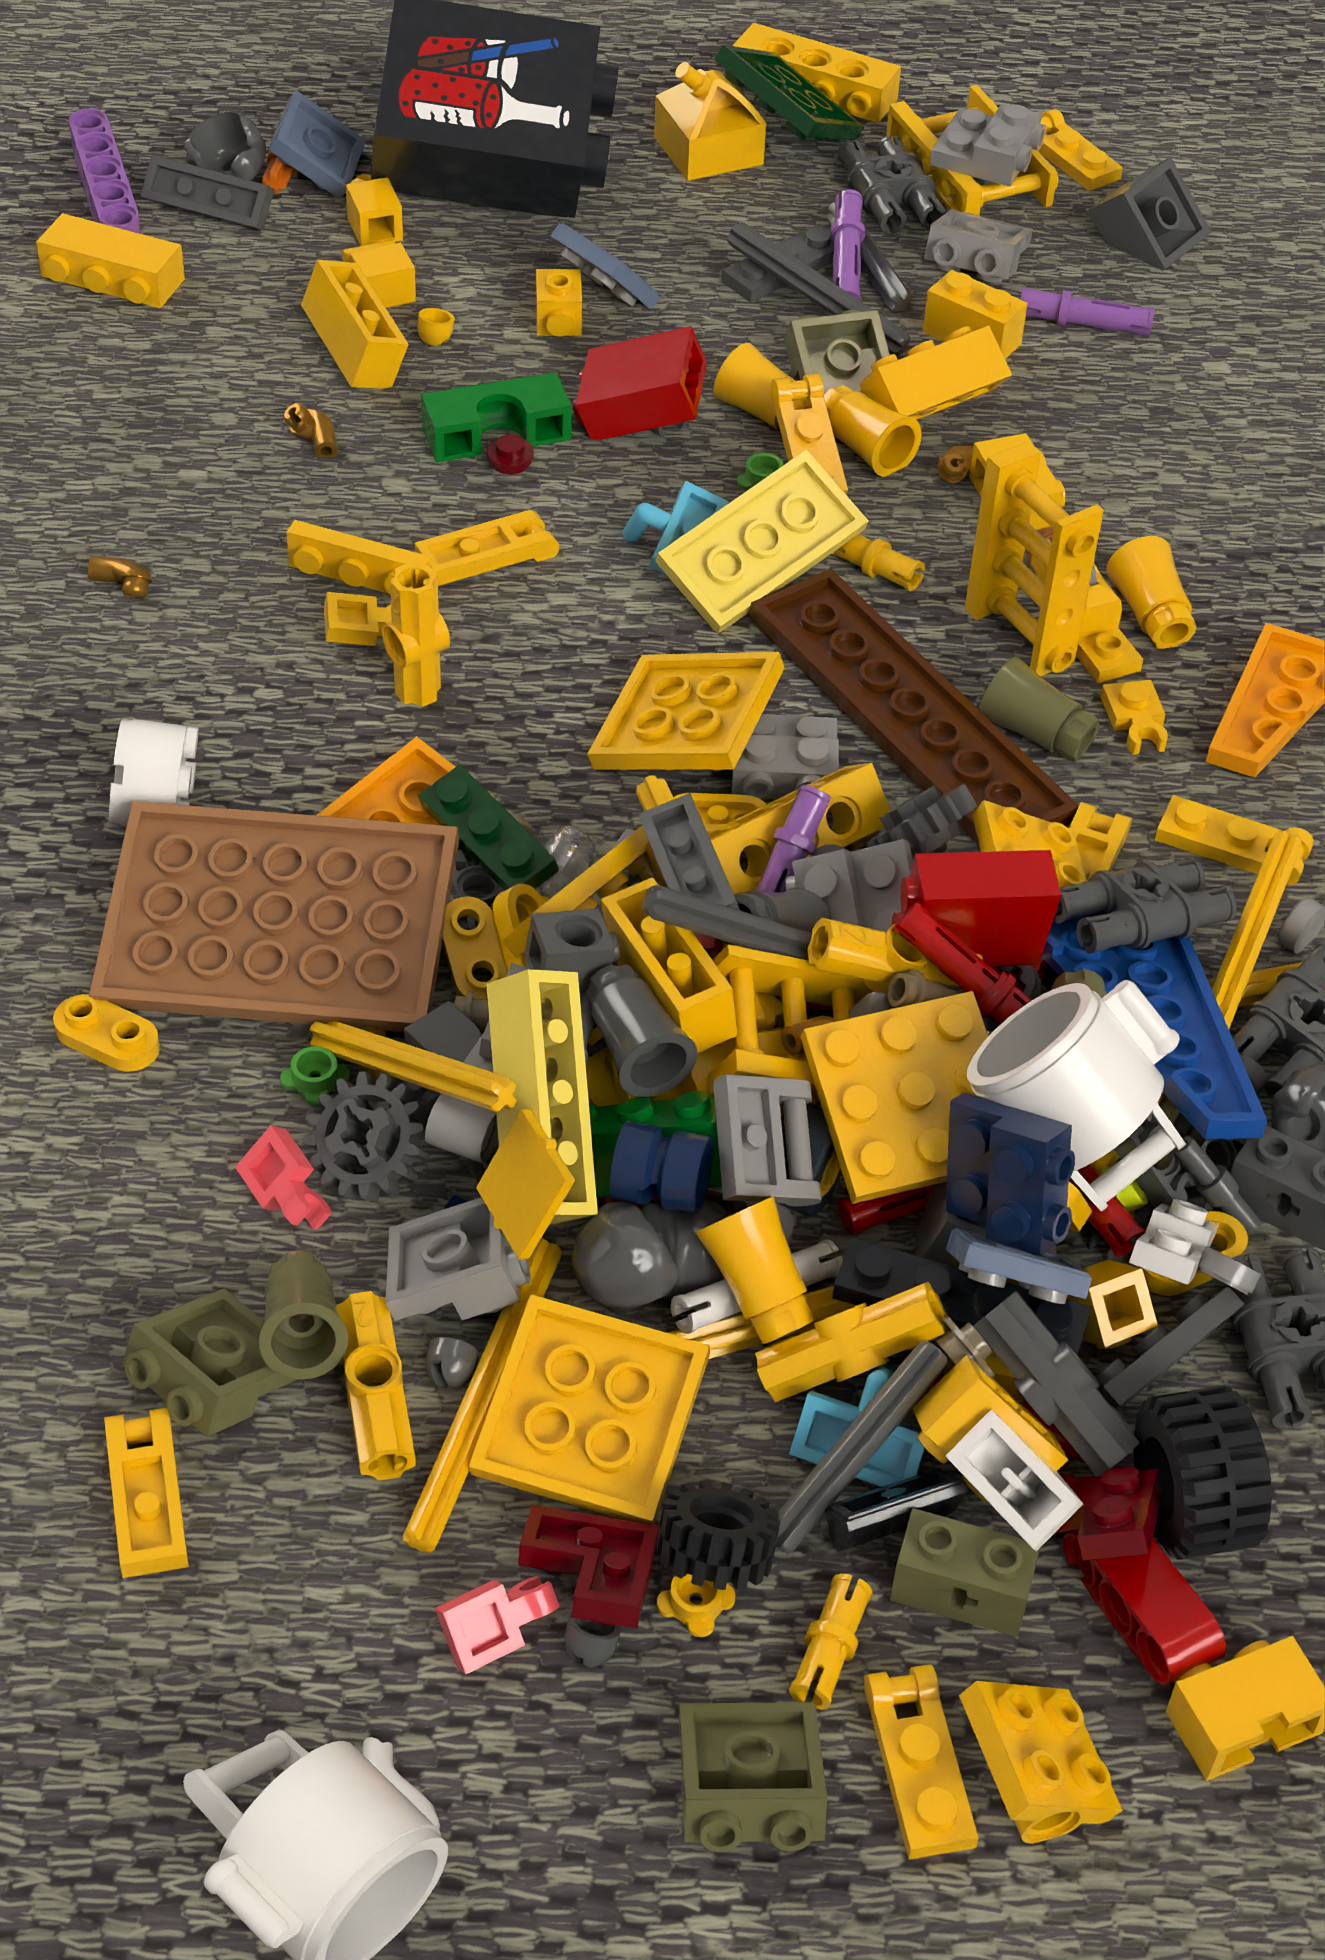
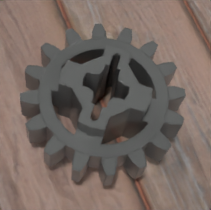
(926, 819)
(345, 1129)

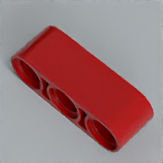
(1151, 1610)

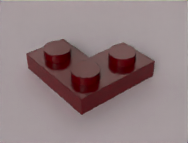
(1115, 1512)
(606, 1553)

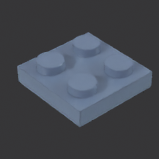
(317, 144)

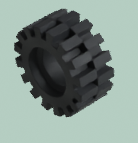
(717, 1535)

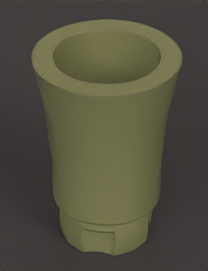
(1038, 711)
(301, 1320)

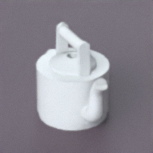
(1086, 1067)
(327, 1851)

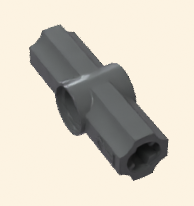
(1057, 1384)

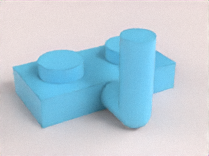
(689, 510)
(827, 1418)

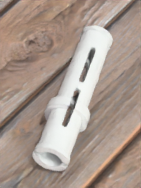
(719, 1302)

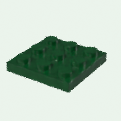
(789, 93)

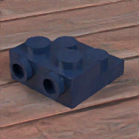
(1009, 1173)

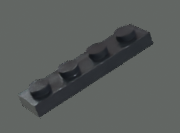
(879, 1272)

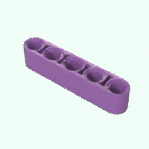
(102, 170)

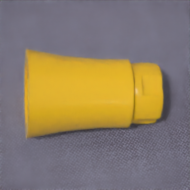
(746, 383)
(873, 431)
(1152, 588)
(759, 1269)

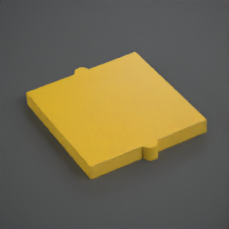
(525, 1184)

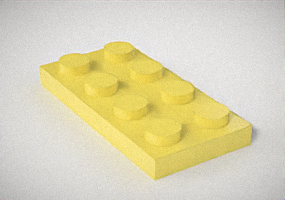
(761, 541)

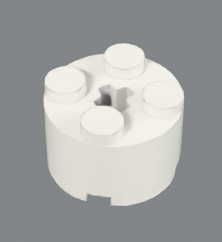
(151, 765)

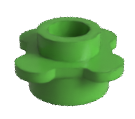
(758, 468)
(310, 1062)

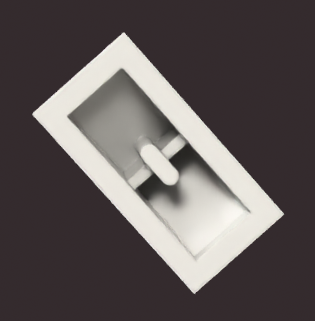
(1014, 1479)

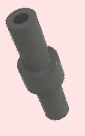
(1217, 1185)

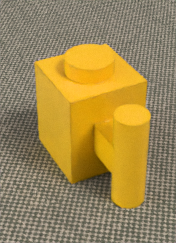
(387, 270)

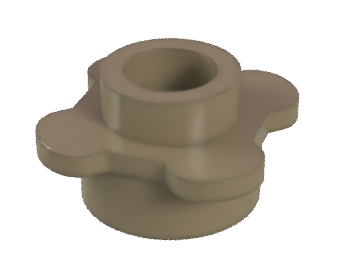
(963, 1342)

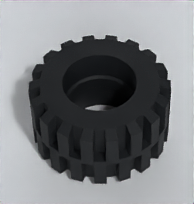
(1208, 1469)

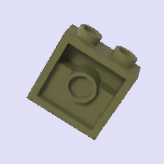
(836, 347)
(203, 1361)
(752, 1774)

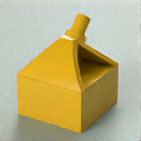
(708, 125)

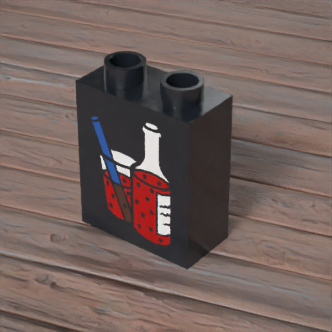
(492, 107)

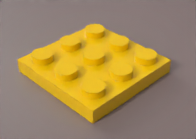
(686, 711)
(890, 1090)
(590, 1410)

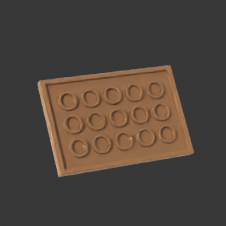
(276, 916)

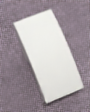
(1174, 1241)

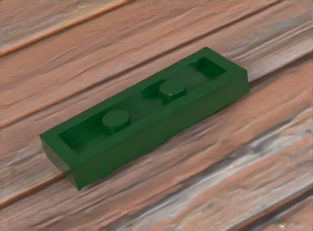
(488, 831)

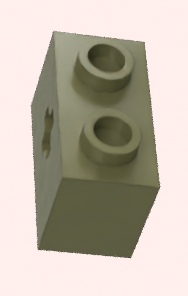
(964, 1572)

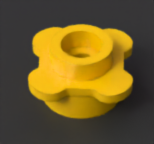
(700, 1616)

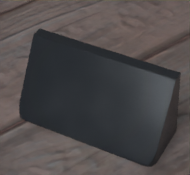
(890, 1507)

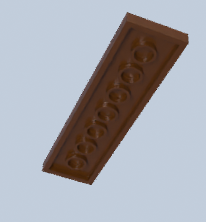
(904, 700)

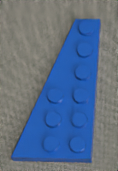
(1205, 1069)

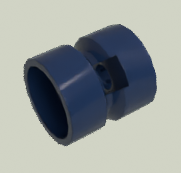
(661, 1167)

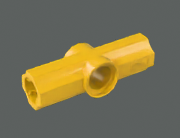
(415, 634)
(868, 954)
(851, 1342)
(376, 1411)

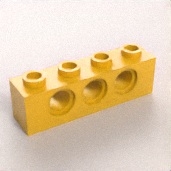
(850, 79)
(855, 807)

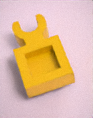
(354, 619)
(1137, 709)

